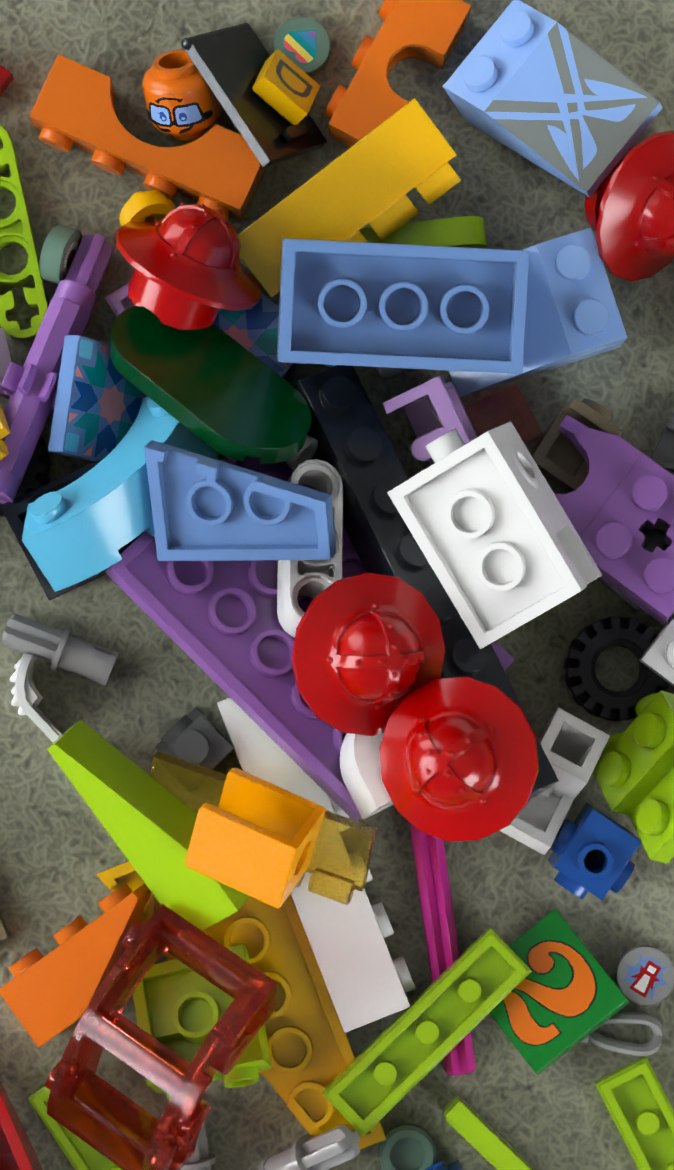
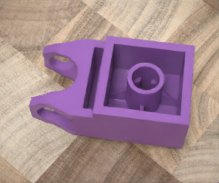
(614, 506)

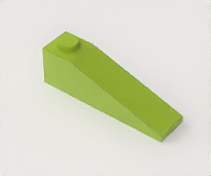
(146, 825)

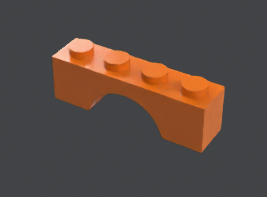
(80, 112)

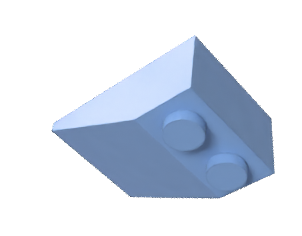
(567, 311)

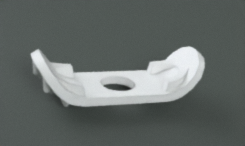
(28, 697)

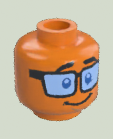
(179, 97)

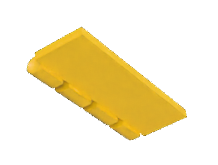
(356, 189)

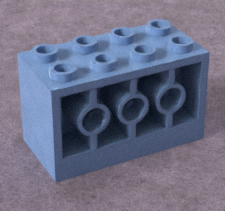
(402, 306)

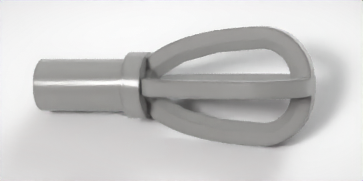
(628, 1047)

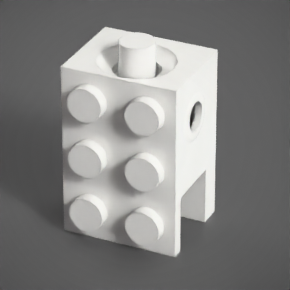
(493, 532)

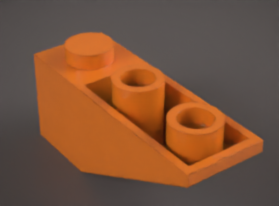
(57, 988)

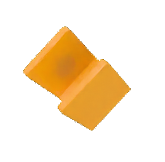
(255, 838)

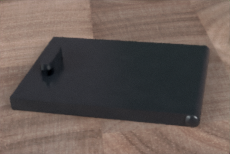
(230, 65)

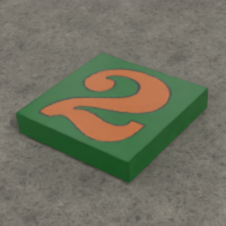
(560, 998)

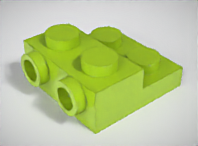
(639, 774)
(183, 1009)

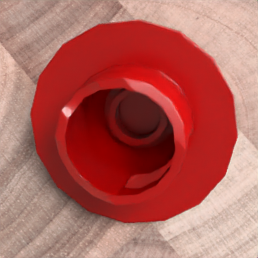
(636, 210)
(187, 267)
(365, 650)
(459, 759)

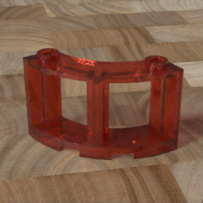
(104, 1114)

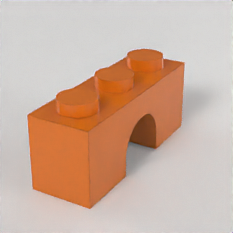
(410, 30)

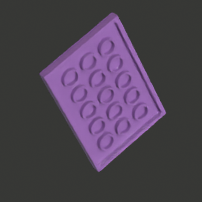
(231, 629)

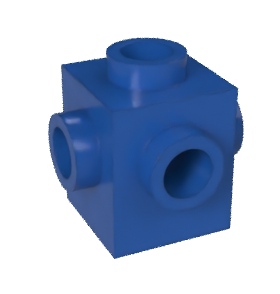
(610, 867)

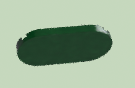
(211, 387)

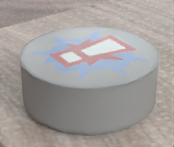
(644, 975)

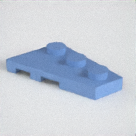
(232, 513)

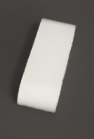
(311, 576)

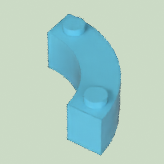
(89, 520)

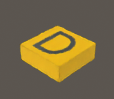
(286, 87)

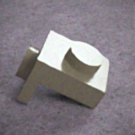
(557, 454)

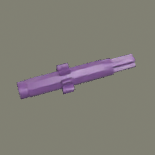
(34, 385)

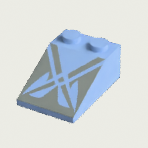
(550, 98)

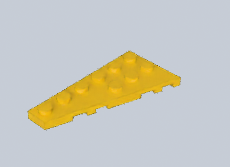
(304, 1030)

